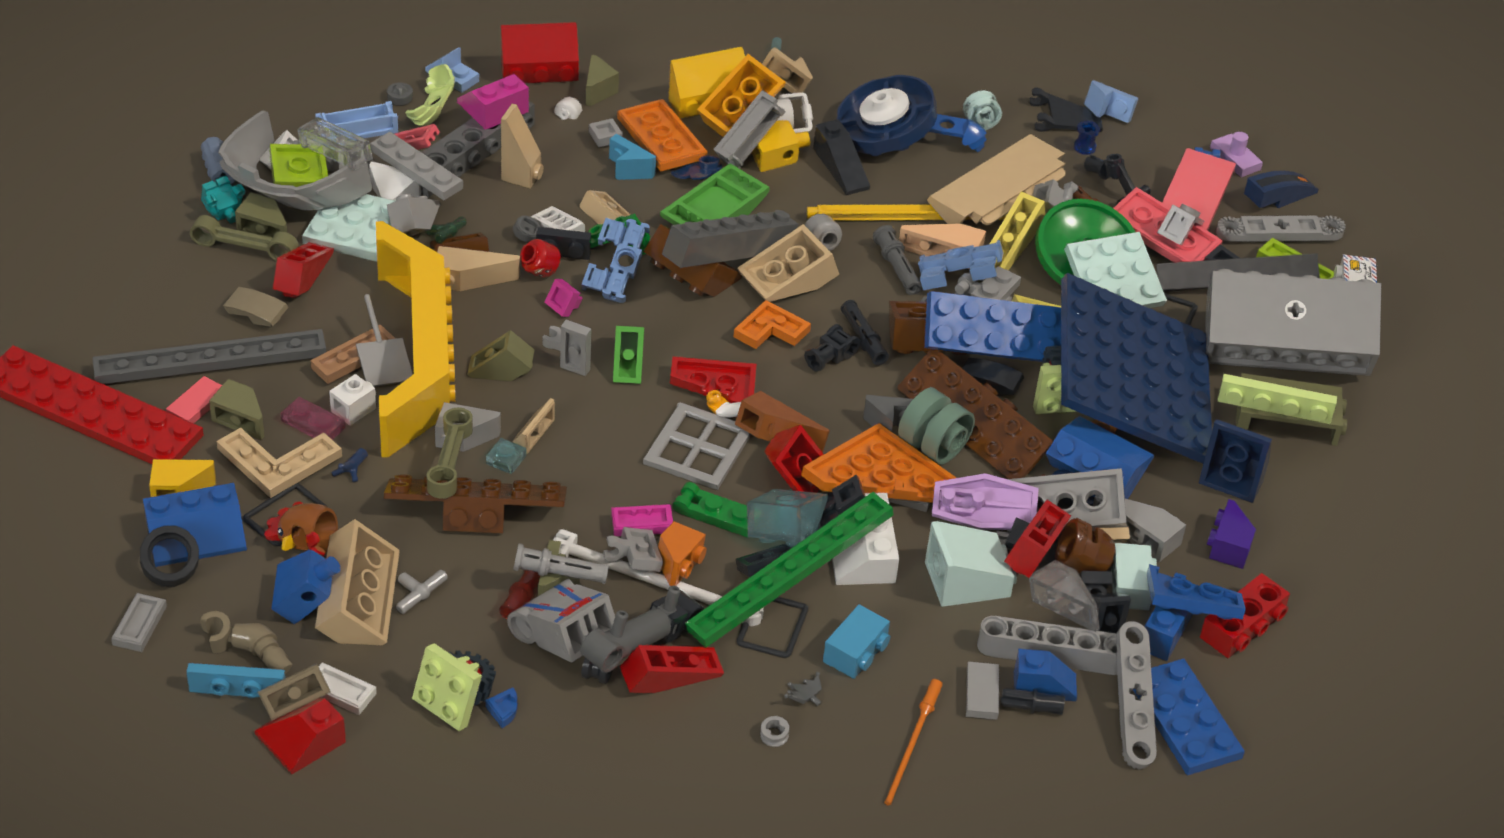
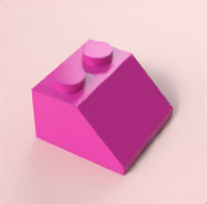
(492, 101)

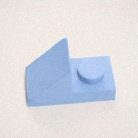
(464, 76)
(1110, 101)

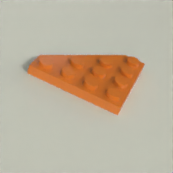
(882, 464)

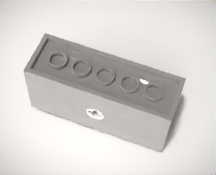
(1293, 322)

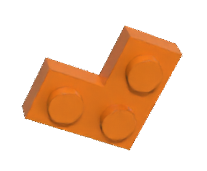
(768, 321)

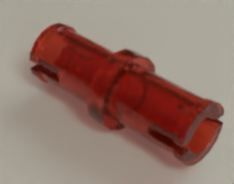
(520, 593)

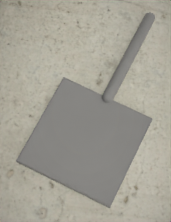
(383, 360)

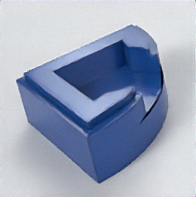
(503, 707)

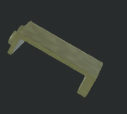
(1338, 423)

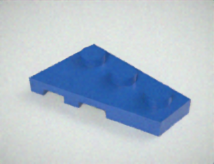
(1182, 594)

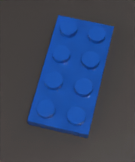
(1190, 720)

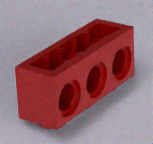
(1264, 604)

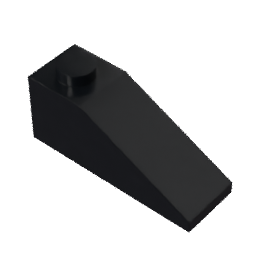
(840, 157)

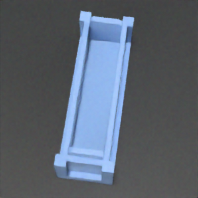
(365, 121)

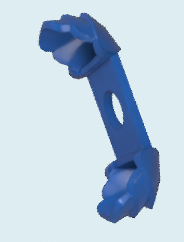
(970, 131)

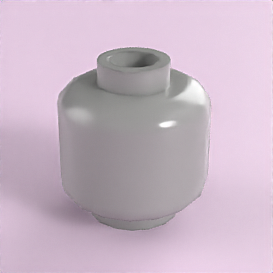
(825, 230)

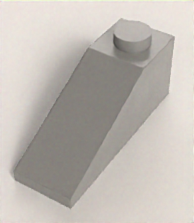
(1152, 527)

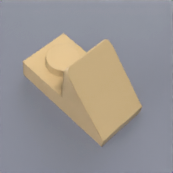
(793, 73)

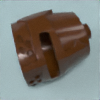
(1084, 547)

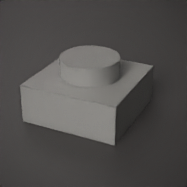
(603, 131)

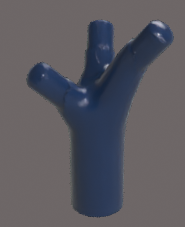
(352, 464)

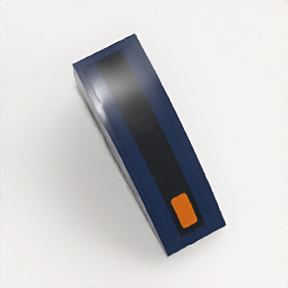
(1278, 188)

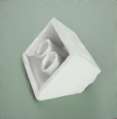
(870, 559)

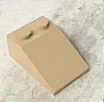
(790, 266)

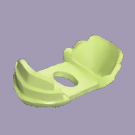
(439, 85)

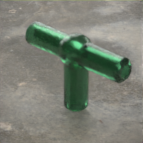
(447, 230)

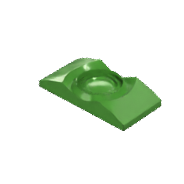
(722, 195)

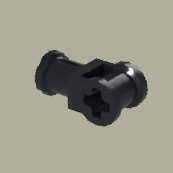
(833, 346)

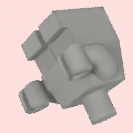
(1053, 194)

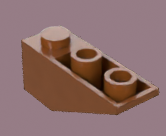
(766, 416)

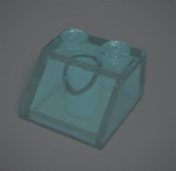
(785, 515)

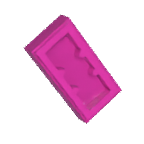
(649, 517)

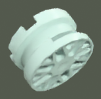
(983, 109)

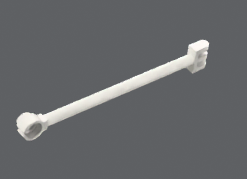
(570, 547)

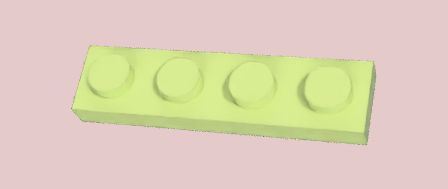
(1277, 398)

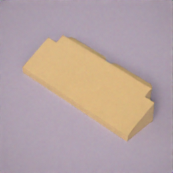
(994, 185)

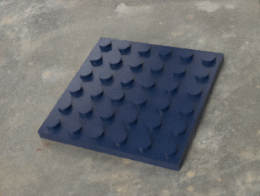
(1134, 368)

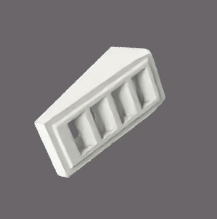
(565, 220)

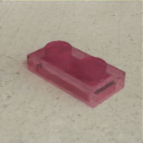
(312, 419)

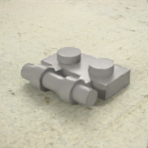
(993, 288)

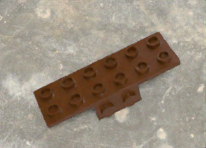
(999, 432)
(478, 504)

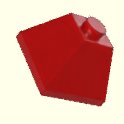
(789, 453)
(304, 734)

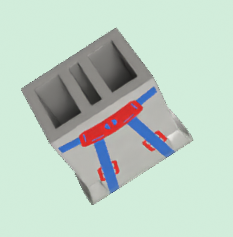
(562, 618)

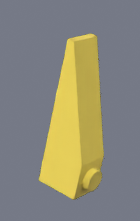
(1019, 228)

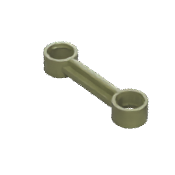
(240, 237)
(449, 454)

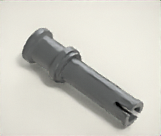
(893, 251)

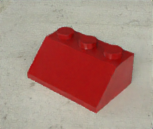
(540, 52)

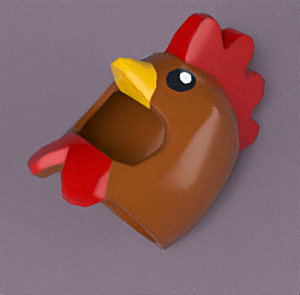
(303, 527)

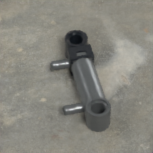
(663, 621)

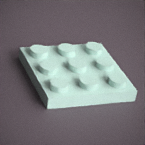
(350, 226)
(1119, 266)

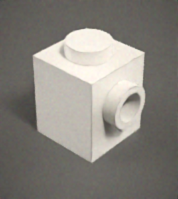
(353, 399)

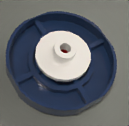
(888, 113)

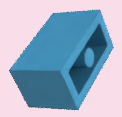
(857, 641)

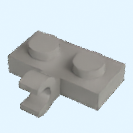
(574, 346)
(638, 546)

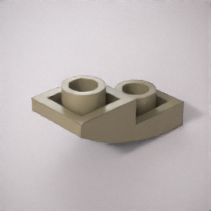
(258, 306)

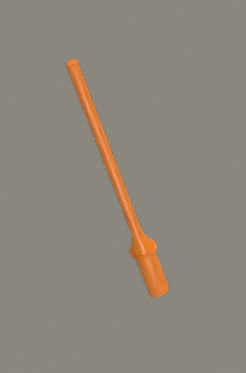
(926, 707)

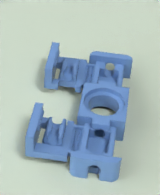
(979, 259)
(617, 278)

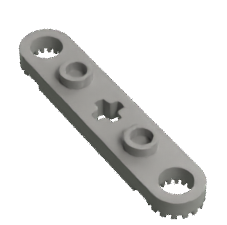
(1292, 228)
(1136, 716)

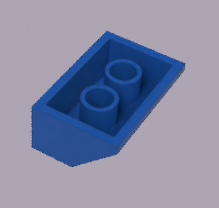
(1088, 447)
(206, 513)

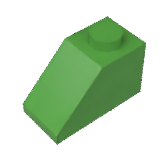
(628, 354)

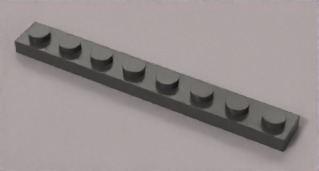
(208, 356)

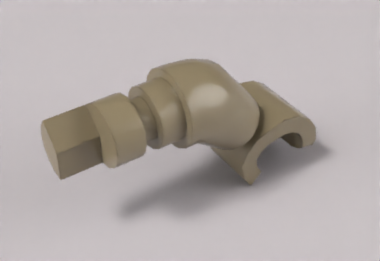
(247, 636)

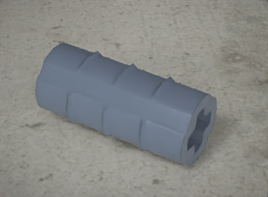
(212, 158)

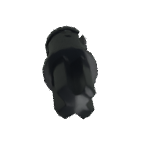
(1033, 701)

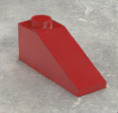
(300, 268)
(1037, 539)
(669, 667)

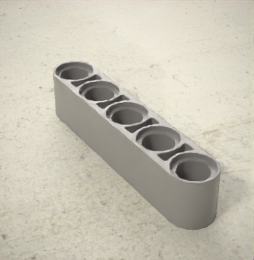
(1073, 646)

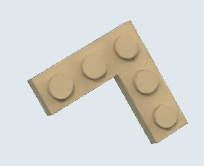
(277, 474)

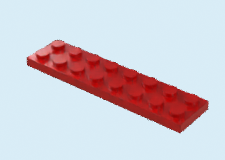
(94, 408)

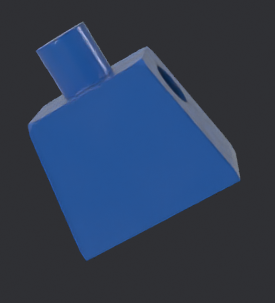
(303, 584)

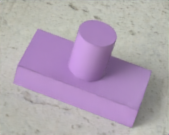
(1234, 149)

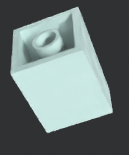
(967, 565)

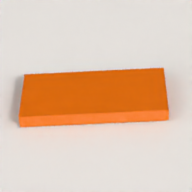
(662, 134)

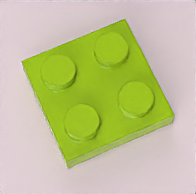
(296, 165)

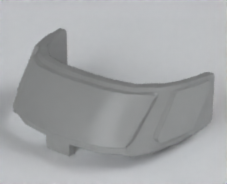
(253, 138)

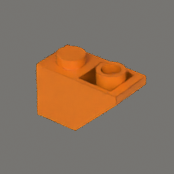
(680, 551)

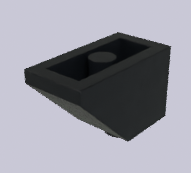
(1111, 610)

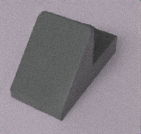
(884, 410)

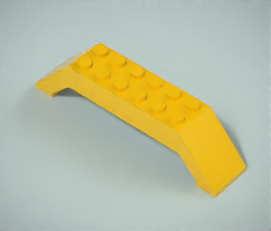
(422, 276)

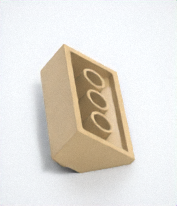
(362, 590)

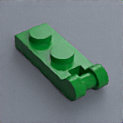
(712, 509)

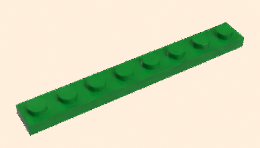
(789, 569)

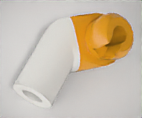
(721, 406)

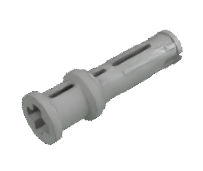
(545, 562)

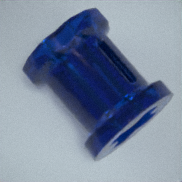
(1086, 139)

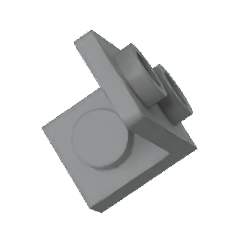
(1179, 223)

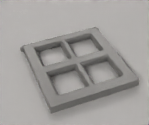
(683, 470)

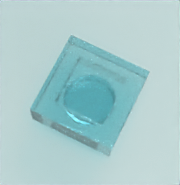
(506, 455)

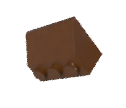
(704, 278)
(908, 326)

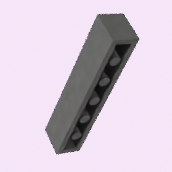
(726, 238)

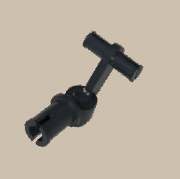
(1113, 168)

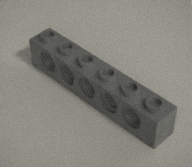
(468, 146)

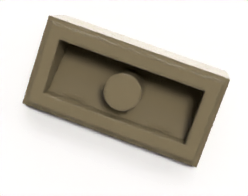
(294, 691)

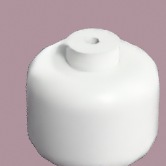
(568, 108)

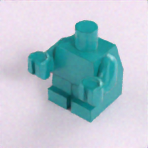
(222, 198)

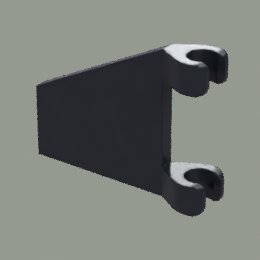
(1062, 112)

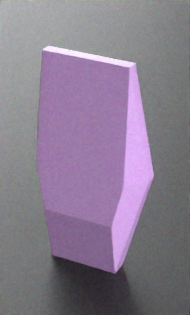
(984, 501)

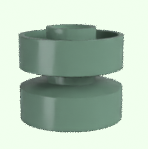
(936, 425)

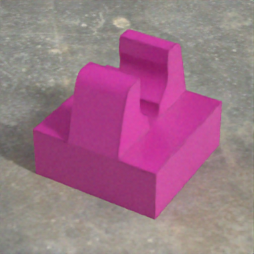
(563, 298)

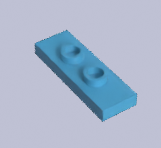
(231, 679)

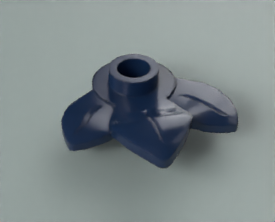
(699, 170)

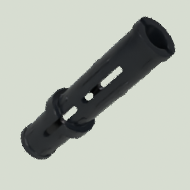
(876, 350)

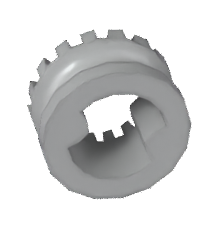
(774, 740)

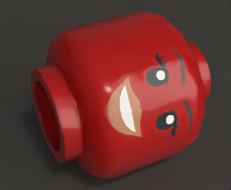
(540, 258)

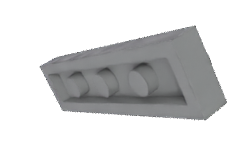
(416, 165)

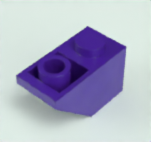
(1233, 538)

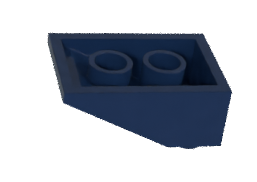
(1235, 461)

